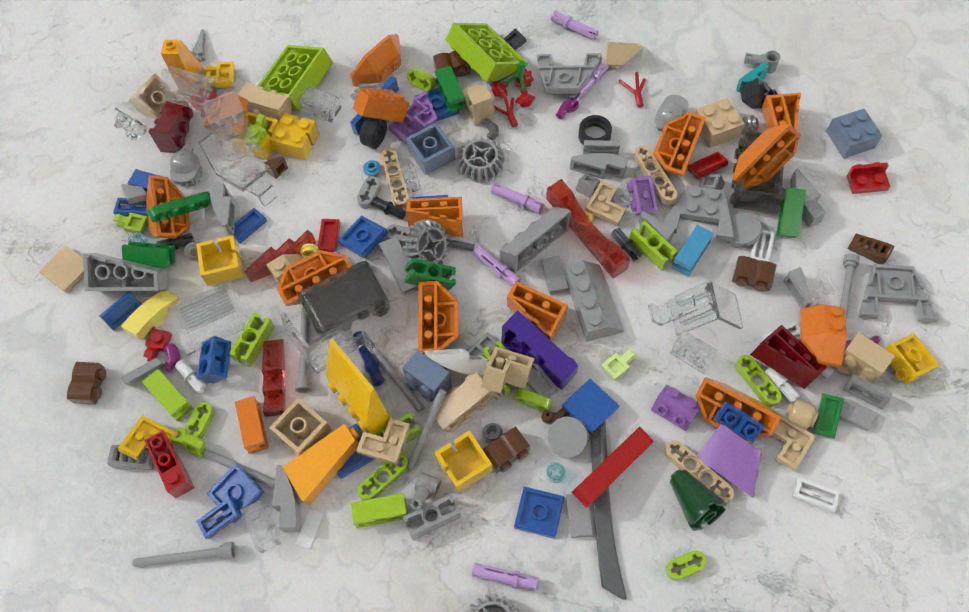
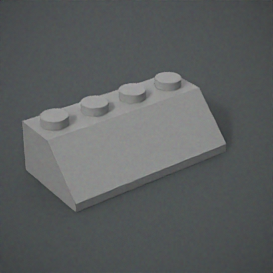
(535, 238)
(592, 300)

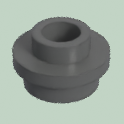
(492, 427)

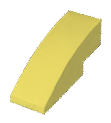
(149, 314)

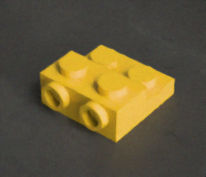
(911, 359)

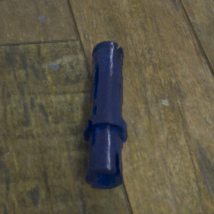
(371, 365)

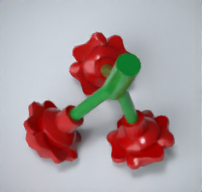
(523, 79)

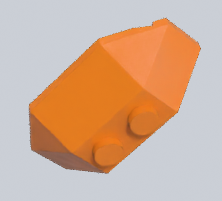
(378, 62)
(678, 142)
(766, 155)
(161, 191)
(309, 272)
(436, 317)
(824, 333)
(714, 393)

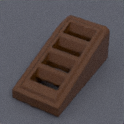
(874, 256)

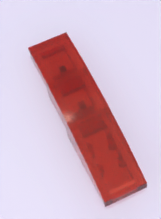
(259, 268)
(273, 377)

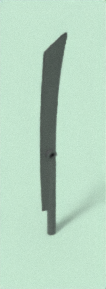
(607, 555)

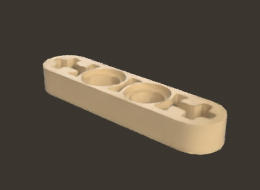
(656, 174)
(393, 178)
(701, 468)

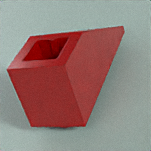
(169, 465)

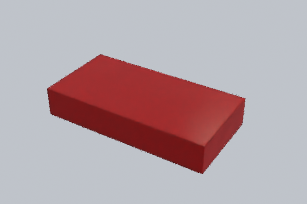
(707, 165)
(329, 235)

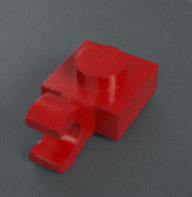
(156, 343)

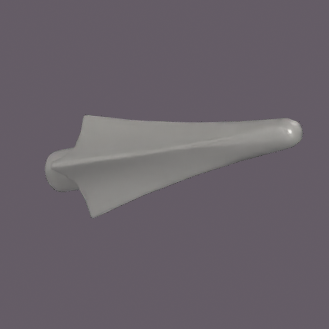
(198, 50)

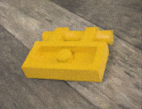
(223, 73)

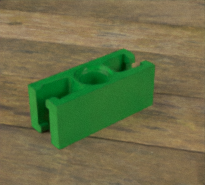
(450, 89)
(791, 213)
(149, 253)
(429, 271)

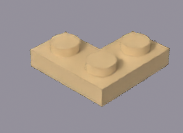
(601, 204)
(796, 443)
(387, 447)

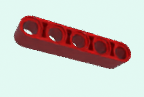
(612, 467)

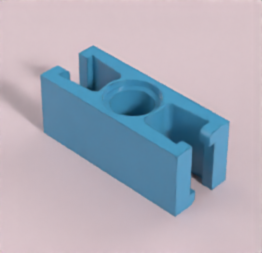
(692, 250)

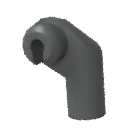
(492, 128)

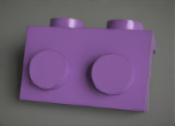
(642, 195)
(675, 407)

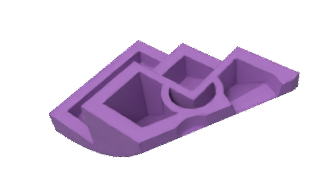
(417, 118)
(732, 458)

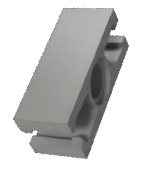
(428, 526)

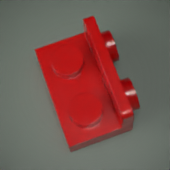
(868, 178)

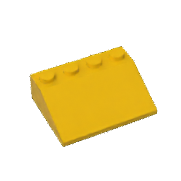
(355, 391)

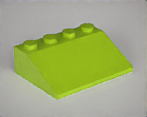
(484, 50)
(296, 71)

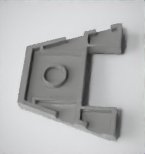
(566, 78)
(702, 205)
(896, 284)

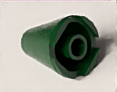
(696, 500)

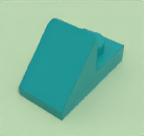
(759, 71)

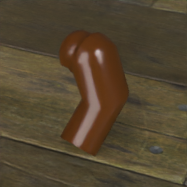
(549, 417)

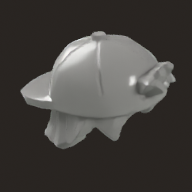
(671, 108)
(185, 167)

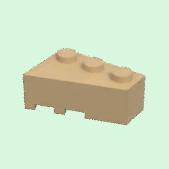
(266, 102)
(463, 402)

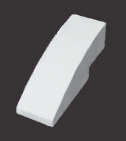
(458, 360)

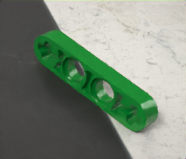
(179, 206)

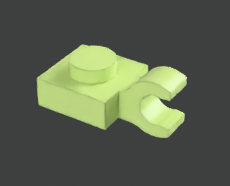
(617, 365)

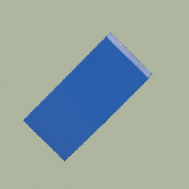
(739, 421)

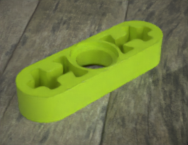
(753, 365)
(382, 486)

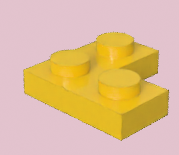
(134, 442)

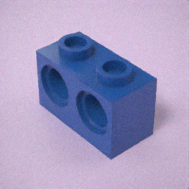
(214, 360)

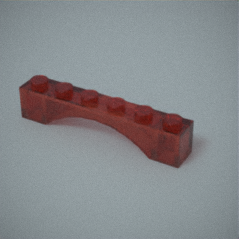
(605, 251)

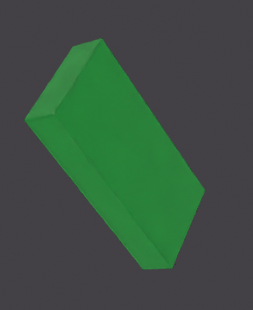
(828, 415)

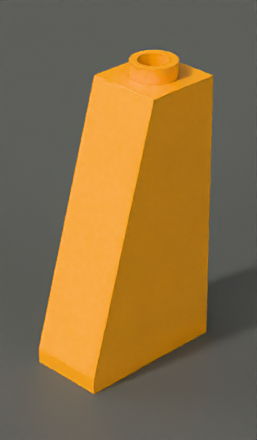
(178, 55)
(320, 463)

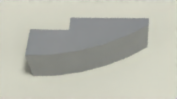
(600, 164)
(223, 206)
(812, 210)
(396, 261)
(286, 502)

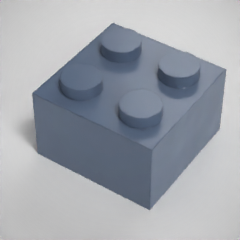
(854, 133)
(430, 148)
(426, 376)

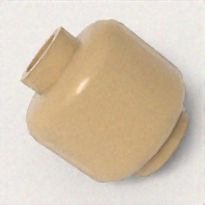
(802, 414)

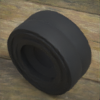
(373, 132)

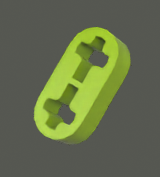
(421, 77)
(532, 400)
(199, 420)
(684, 560)

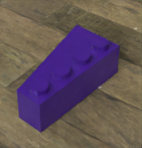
(524, 338)

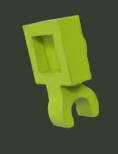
(259, 127)
(132, 223)
(191, 444)

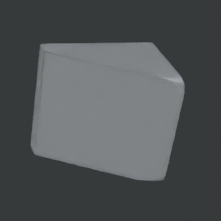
(712, 181)
(587, 185)

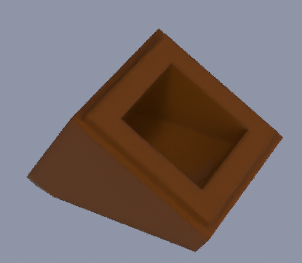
(277, 166)

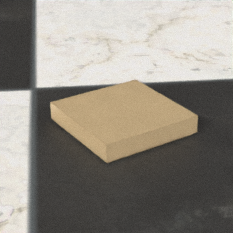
(64, 269)

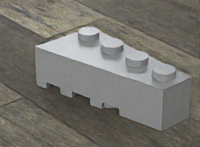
(116, 274)

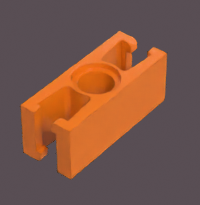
(251, 425)

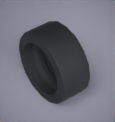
(596, 121)

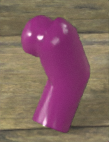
(567, 106)
(173, 356)

